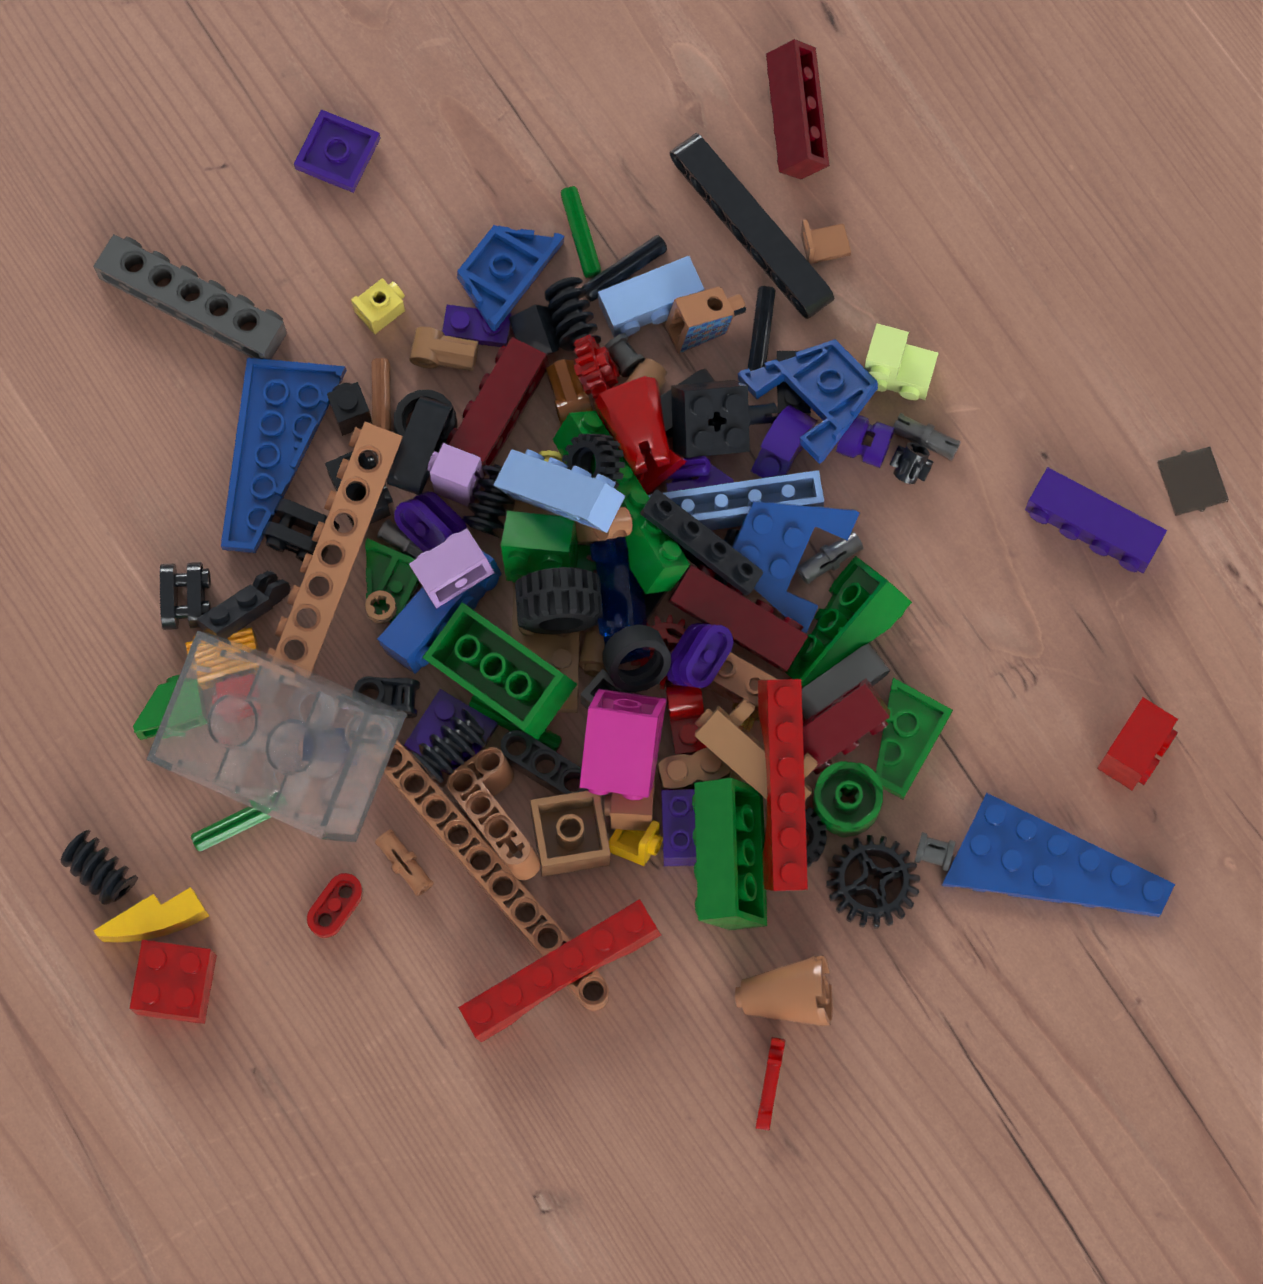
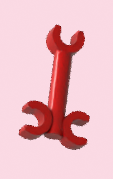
(770, 1083)

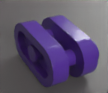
(427, 520)
(699, 655)

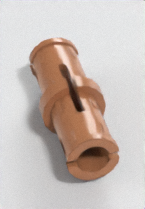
(417, 880)

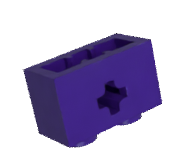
(678, 828)

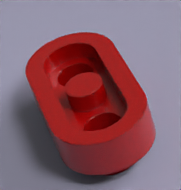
(333, 905)

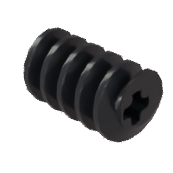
(568, 312)
(489, 505)
(450, 746)
(96, 870)

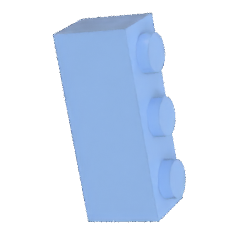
(648, 296)

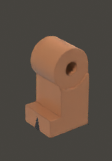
(620, 527)

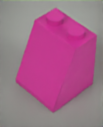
(622, 744)

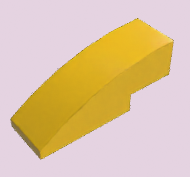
(152, 919)

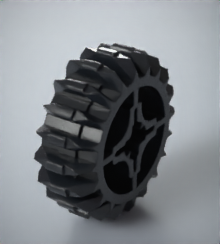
(886, 877)

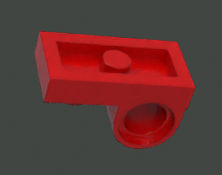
(684, 709)

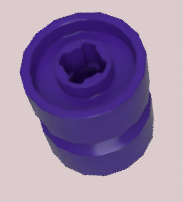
(852, 441)

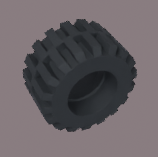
(558, 600)

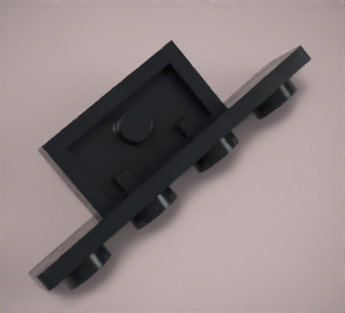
(700, 543)

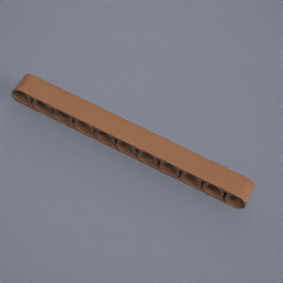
(493, 874)

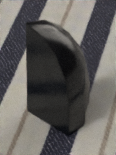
(536, 328)

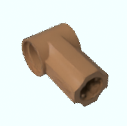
(434, 349)

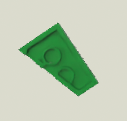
(908, 737)

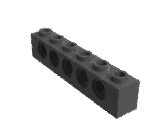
(122, 254)

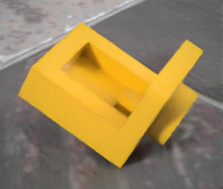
(636, 844)

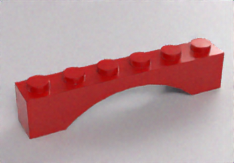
(784, 755)
(527, 988)

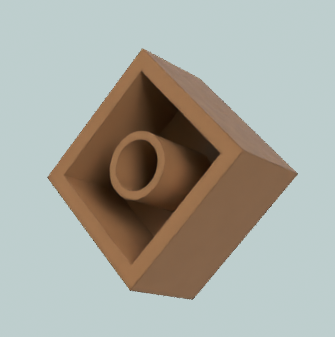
(570, 833)

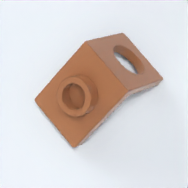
(824, 242)

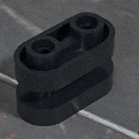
(281, 535)
(196, 580)

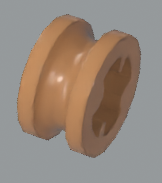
(390, 602)

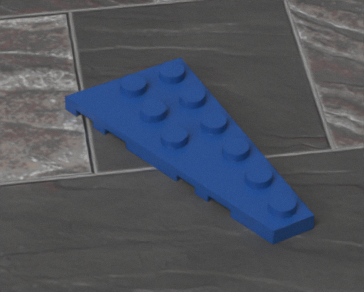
(275, 427)
(1038, 861)

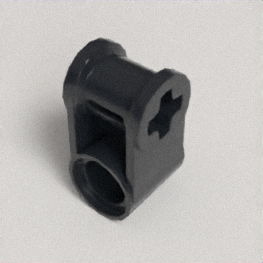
(392, 691)

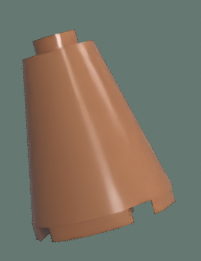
(790, 993)

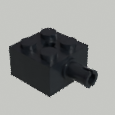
(730, 414)

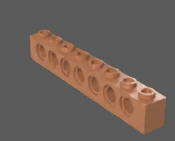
(385, 447)

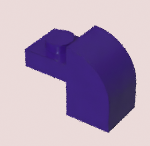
(782, 443)

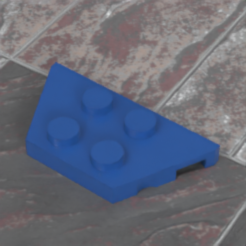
(504, 269)

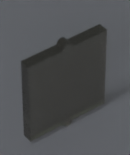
(1192, 481)

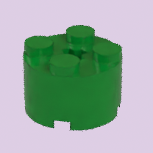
(848, 779)

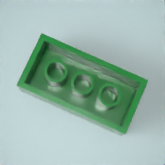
(500, 671)
(729, 854)

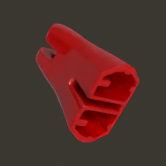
(636, 421)

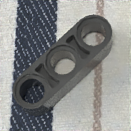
(841, 678)

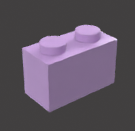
(455, 474)
(451, 567)

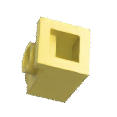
(375, 314)

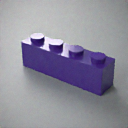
(1095, 521)

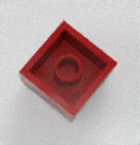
(1134, 750)
(173, 981)

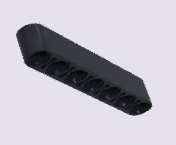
(752, 226)

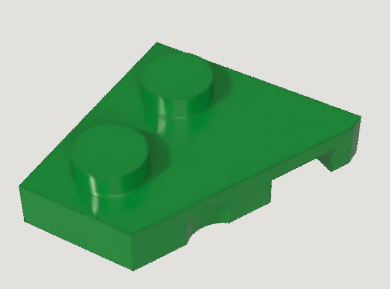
(389, 572)

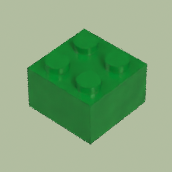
(537, 543)

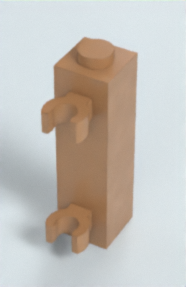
(739, 748)

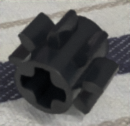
(911, 463)

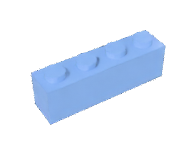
(560, 490)

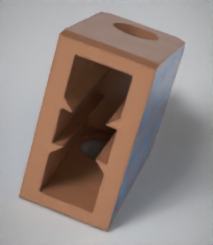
(702, 317)

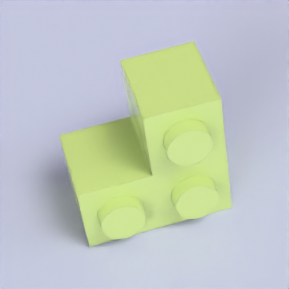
(898, 364)

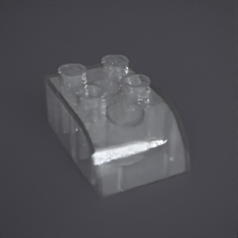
(276, 737)

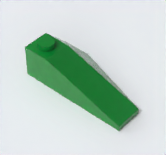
(856, 614)

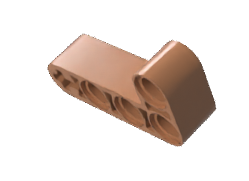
(480, 796)

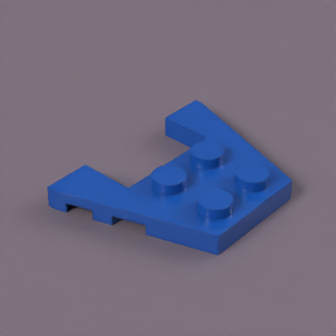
(827, 381)
(775, 541)

